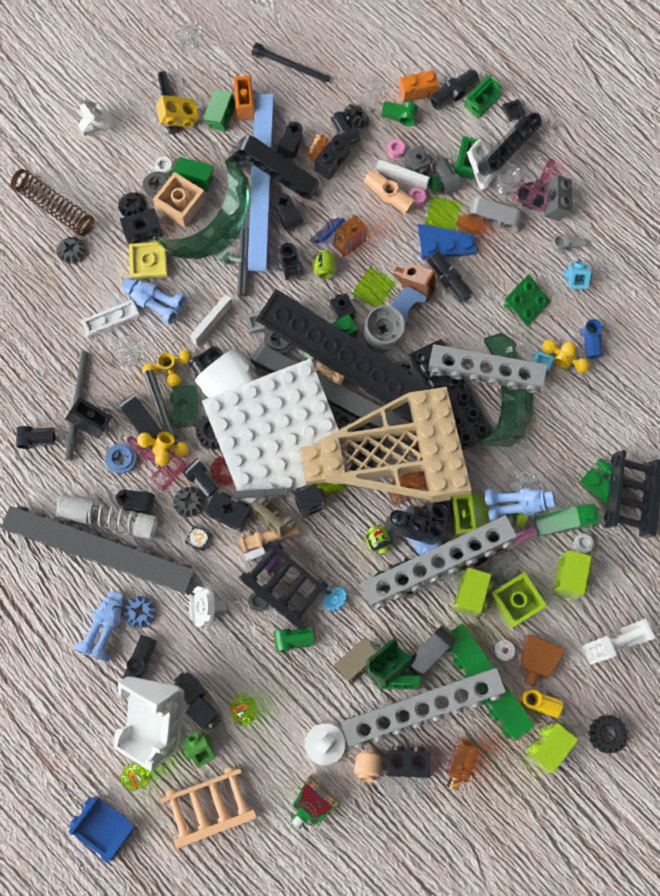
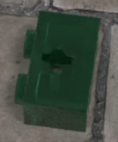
(184, 395)

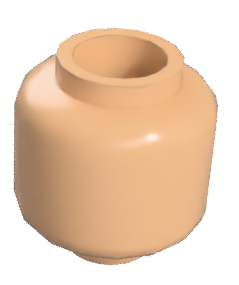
(368, 765)

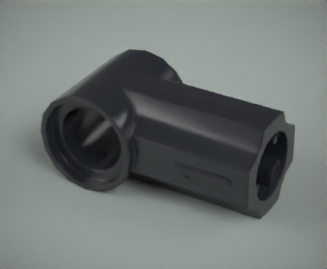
(344, 128)
(28, 437)
(198, 474)

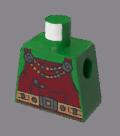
(312, 803)

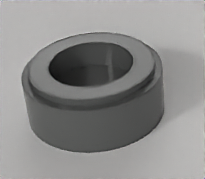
(256, 603)

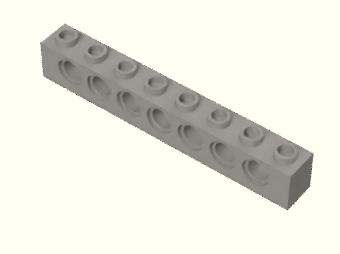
(499, 527)
(352, 726)

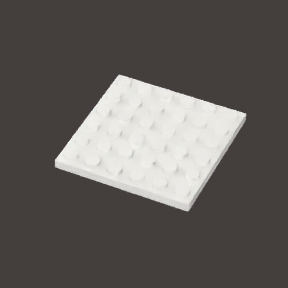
(267, 424)

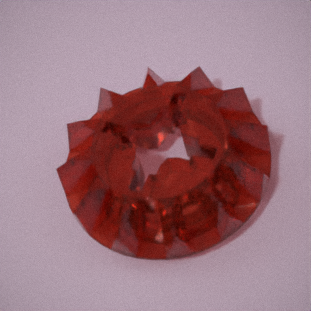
(216, 469)

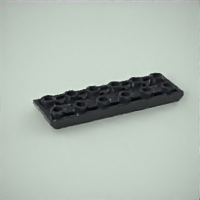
(468, 416)

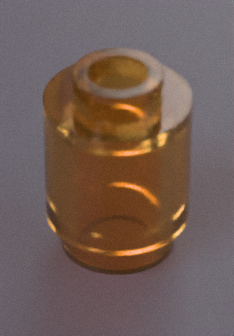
(316, 146)
(469, 223)

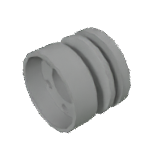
(383, 318)

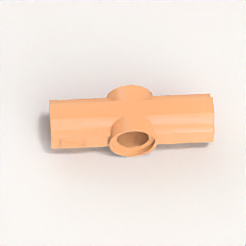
(397, 198)

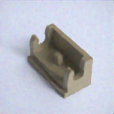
(273, 517)
(353, 663)

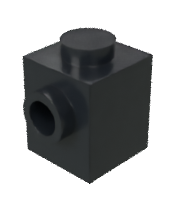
(342, 306)

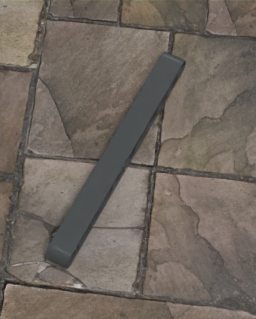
(336, 395)

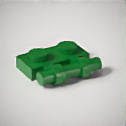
(596, 483)

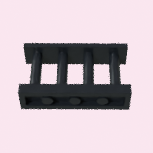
(651, 495)
(280, 604)

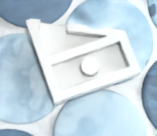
(476, 154)

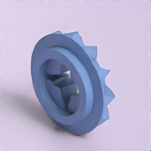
(113, 454)
(143, 620)

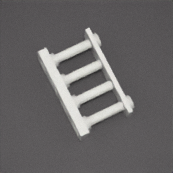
(605, 648)

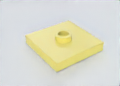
(147, 261)

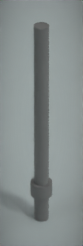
(71, 440)

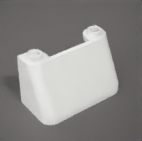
(152, 721)

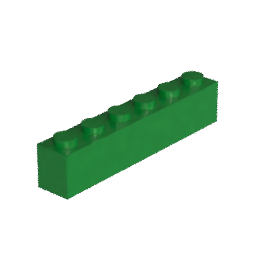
(473, 661)

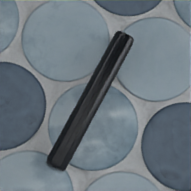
(165, 90)

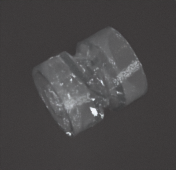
(508, 180)

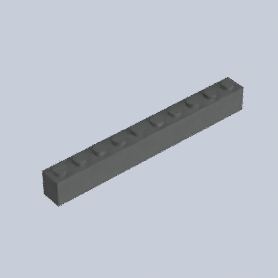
(99, 550)

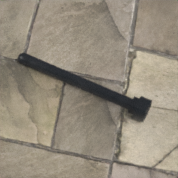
(260, 51)

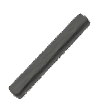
(242, 288)
(159, 402)

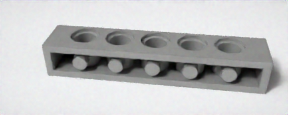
(535, 371)

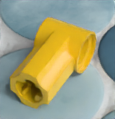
(542, 704)

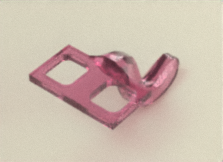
(535, 188)
(151, 457)

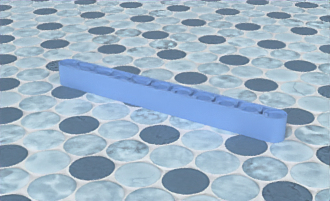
(260, 187)

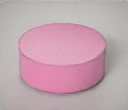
(396, 148)
(418, 195)

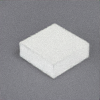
(254, 554)

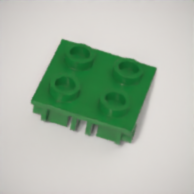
(527, 300)

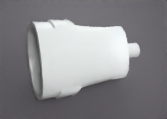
(225, 374)

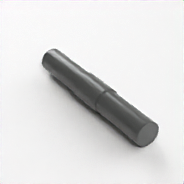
(258, 493)

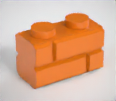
(418, 86)
(244, 97)

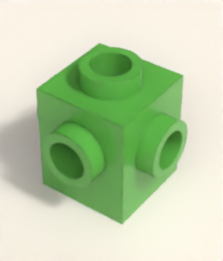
(199, 748)

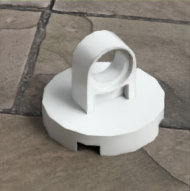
(94, 118)
(204, 606)
(325, 744)

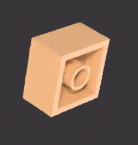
(179, 199)

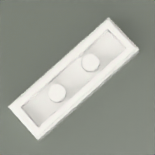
(402, 175)
(110, 318)
(211, 320)

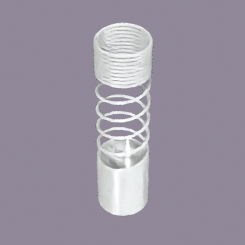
(82, 510)

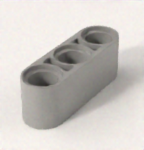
(497, 214)

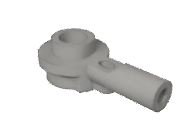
(560, 243)

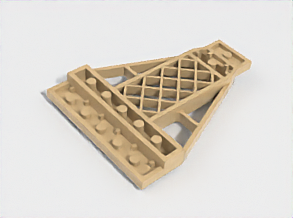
(437, 442)

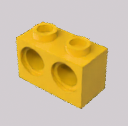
(177, 111)

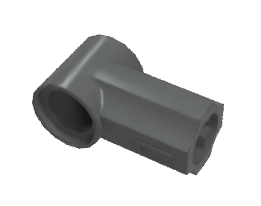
(450, 180)

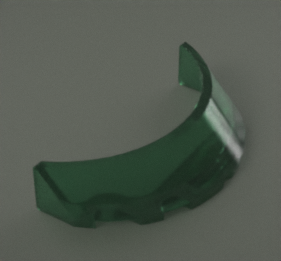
(223, 227)
(515, 404)

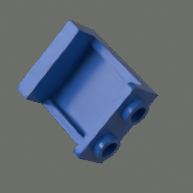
(101, 828)

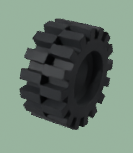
(202, 436)
(617, 725)

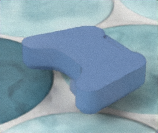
(406, 299)

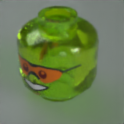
(244, 710)
(135, 776)

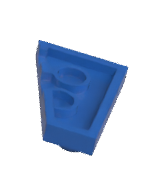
(446, 241)

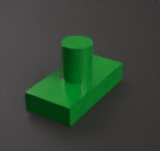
(403, 682)

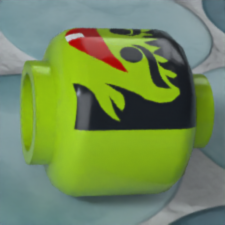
(324, 264)
(379, 539)

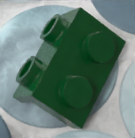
(388, 663)

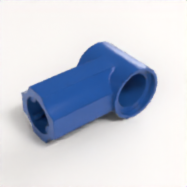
(592, 341)

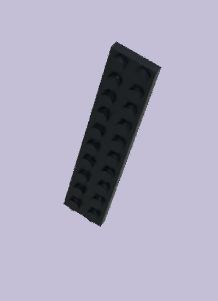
(338, 350)

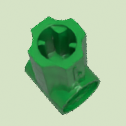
(404, 113)
(288, 639)

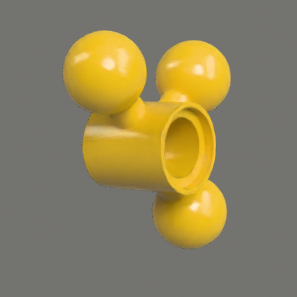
(566, 355)
(173, 378)
(163, 446)

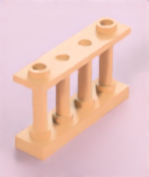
(224, 820)

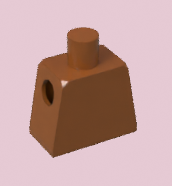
(418, 278)
(539, 658)

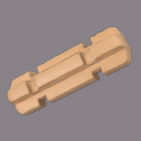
(329, 373)

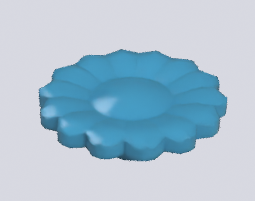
(335, 599)

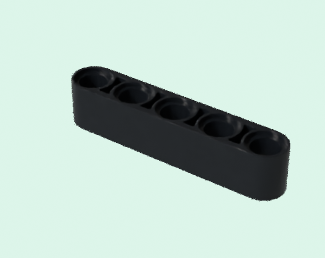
(509, 144)

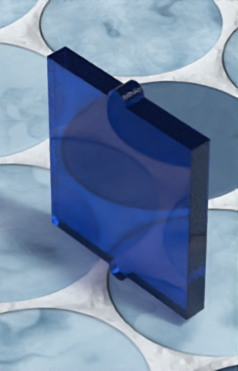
(327, 230)

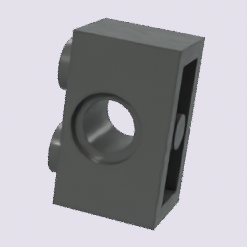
(560, 199)

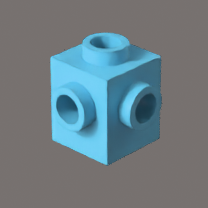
(578, 275)

